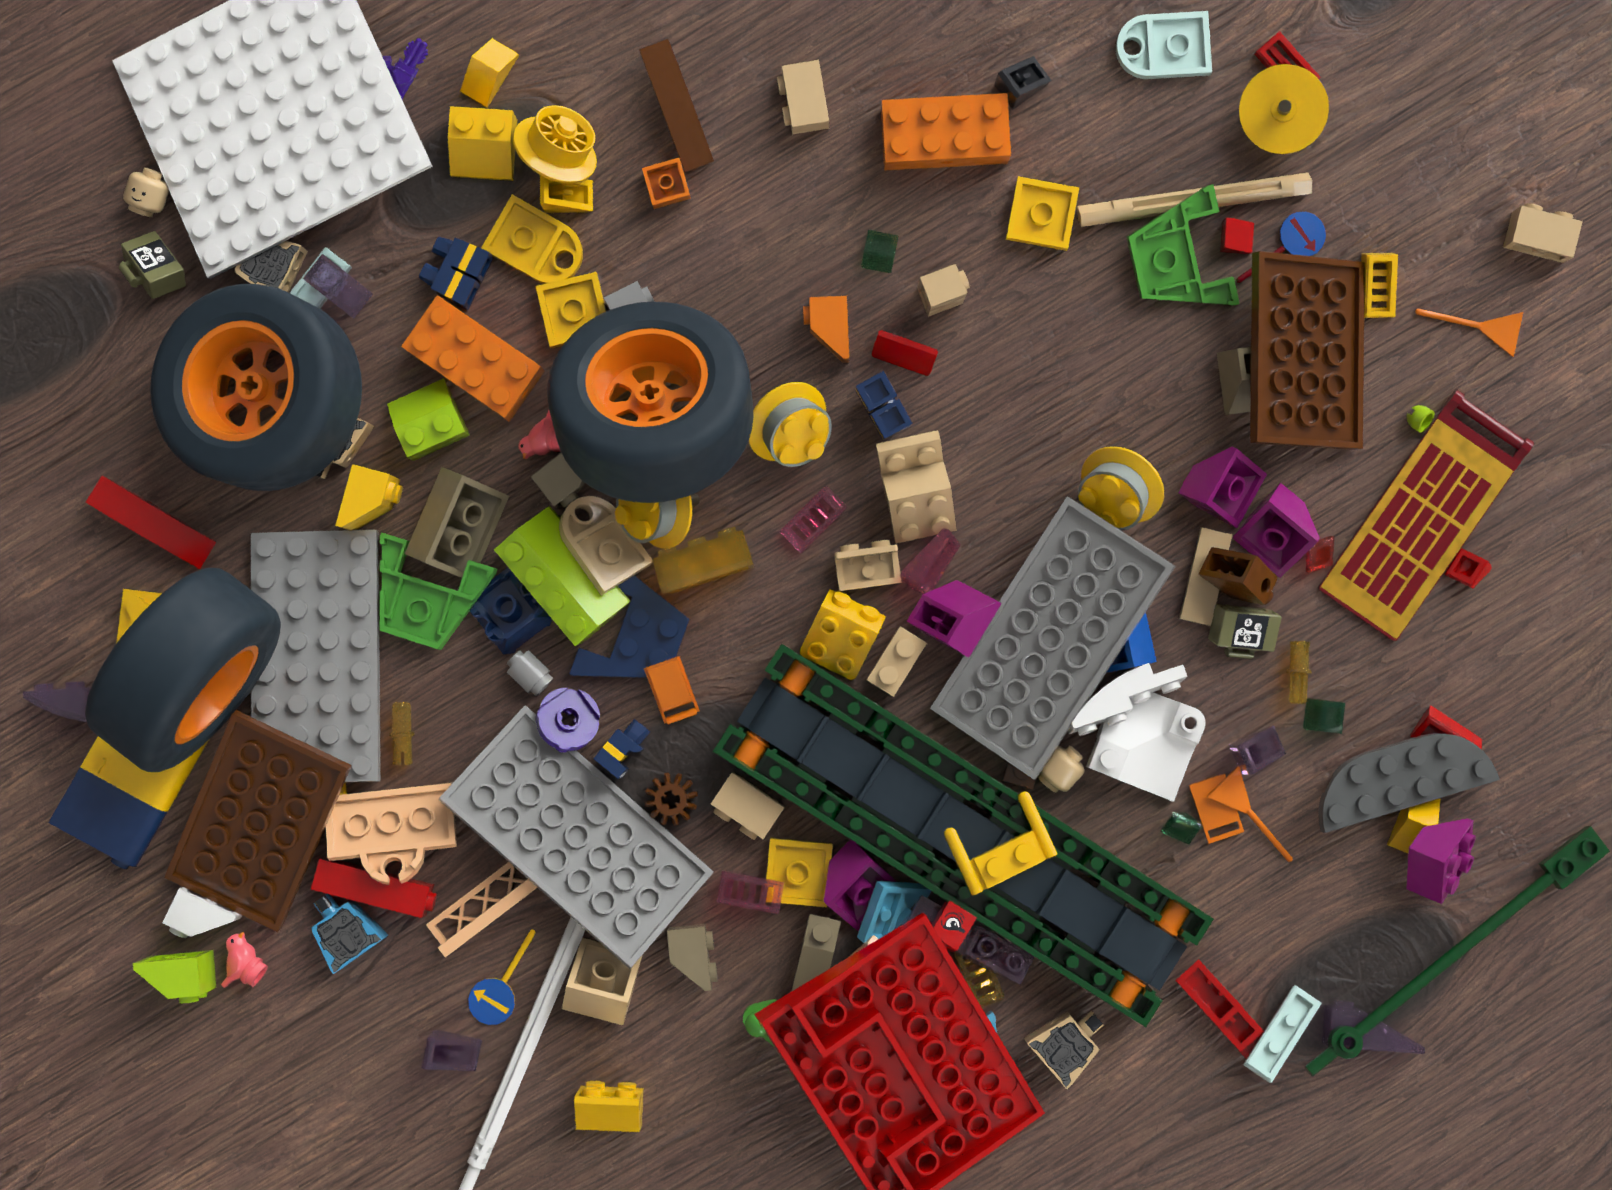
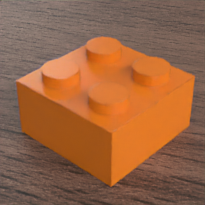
(666, 183)

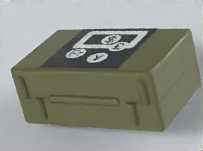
(152, 265)
(1244, 629)

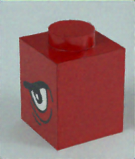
(952, 925)

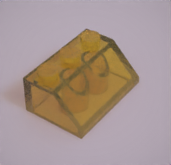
(702, 561)

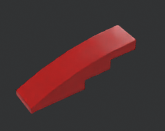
(150, 522)
(1220, 1007)

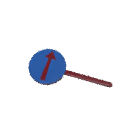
(1300, 235)

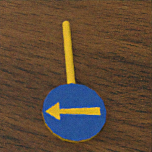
(493, 999)

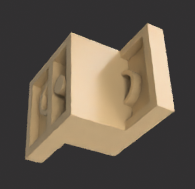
(916, 486)

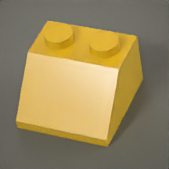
(481, 143)
(367, 497)

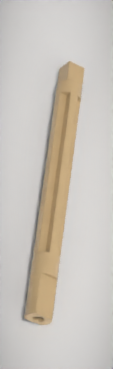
(1226, 195)

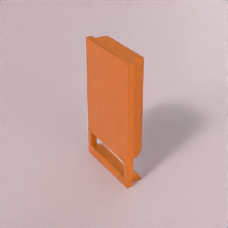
(671, 688)
(1211, 812)

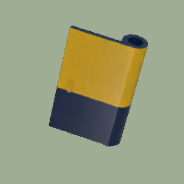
(119, 804)

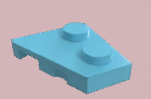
(889, 907)

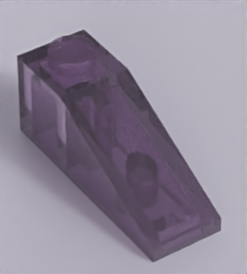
(1378, 1039)

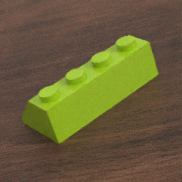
(556, 579)

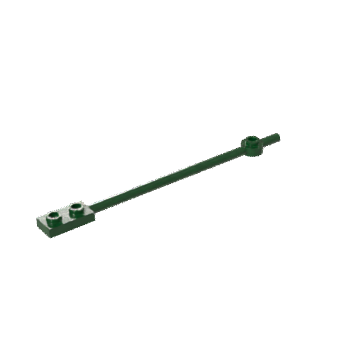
(1560, 869)

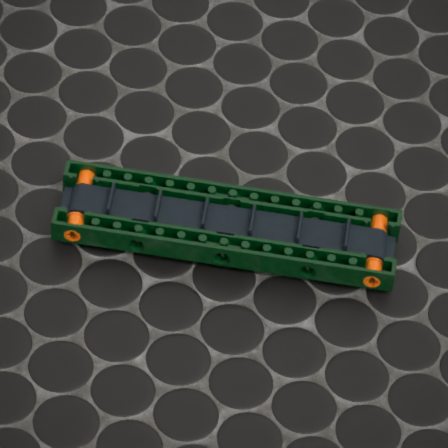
(918, 791)

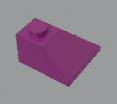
(1224, 485)
(1278, 530)
(852, 881)

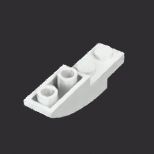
(1114, 702)

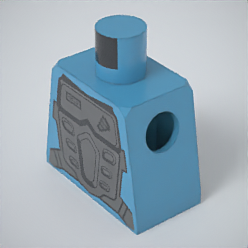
(344, 932)

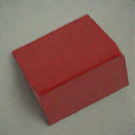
(1237, 236)

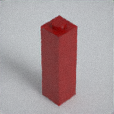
(355, 884)

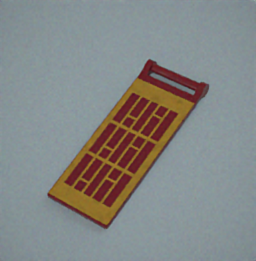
(1423, 519)

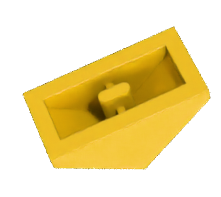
(487, 71)
(565, 197)
(1410, 823)

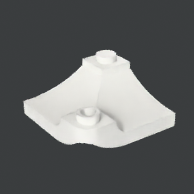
(1149, 746)

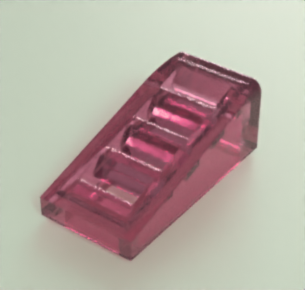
(832, 500)
(930, 564)
(726, 887)

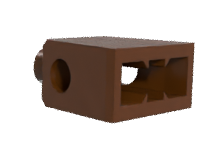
(1252, 578)

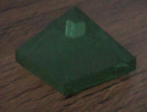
(1181, 827)

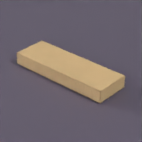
(1201, 595)

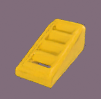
(1390, 285)

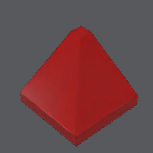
(1468, 568)

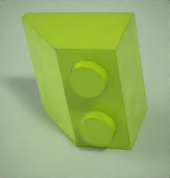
(427, 420)
(180, 974)

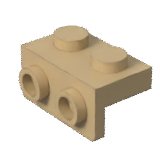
(868, 566)

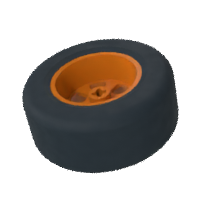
(638, 352)
(204, 353)
(182, 669)

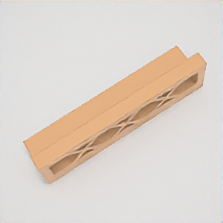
(487, 915)

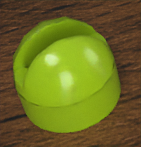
(1421, 418)

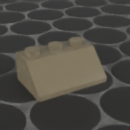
(456, 523)

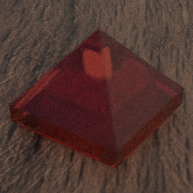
(1320, 555)

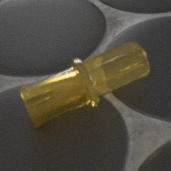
(1299, 671)
(401, 733)

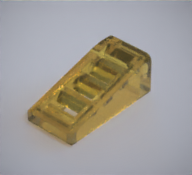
(989, 998)

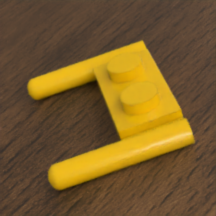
(1008, 858)

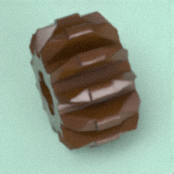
(666, 808)

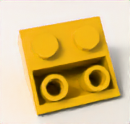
(609, 1107)

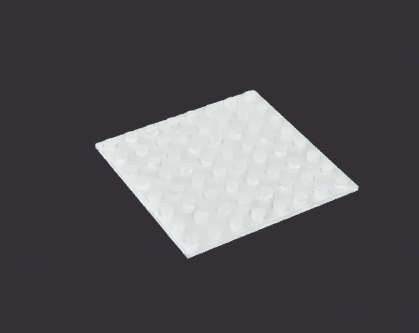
(269, 121)

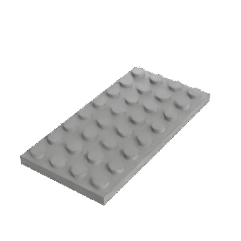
(1053, 637)
(327, 655)
(577, 838)

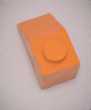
(829, 323)

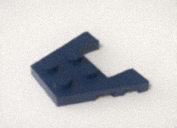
(647, 636)

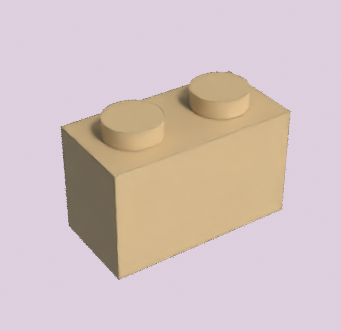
(805, 97)
(1543, 233)
(943, 289)
(896, 661)
(747, 806)

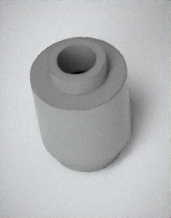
(529, 672)

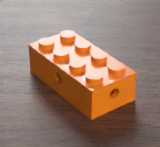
(945, 131)
(473, 358)

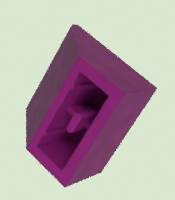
(954, 615)
(1440, 858)

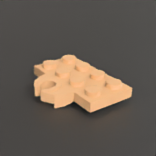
(390, 828)

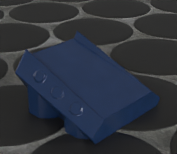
(509, 612)

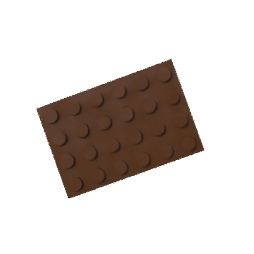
(1307, 351)
(257, 820)

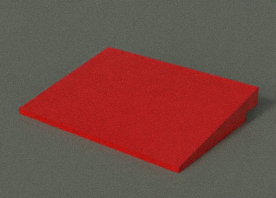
(901, 1062)

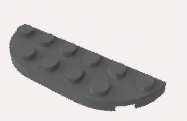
(1402, 778)

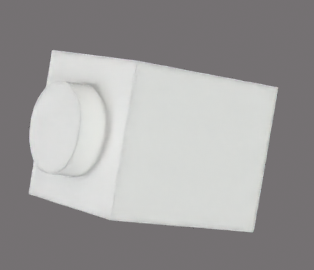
(195, 914)

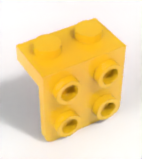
(842, 634)

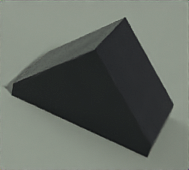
(1021, 81)

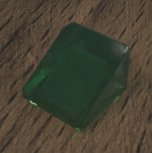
(879, 251)
(1324, 716)

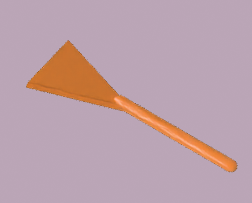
(1502, 330)
(1234, 795)

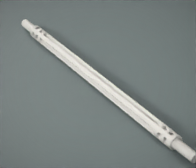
(523, 1053)

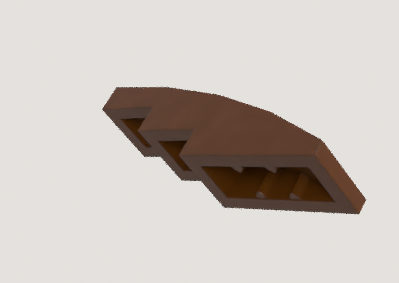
(676, 105)

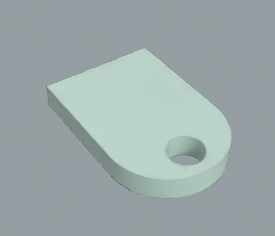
(1169, 45)

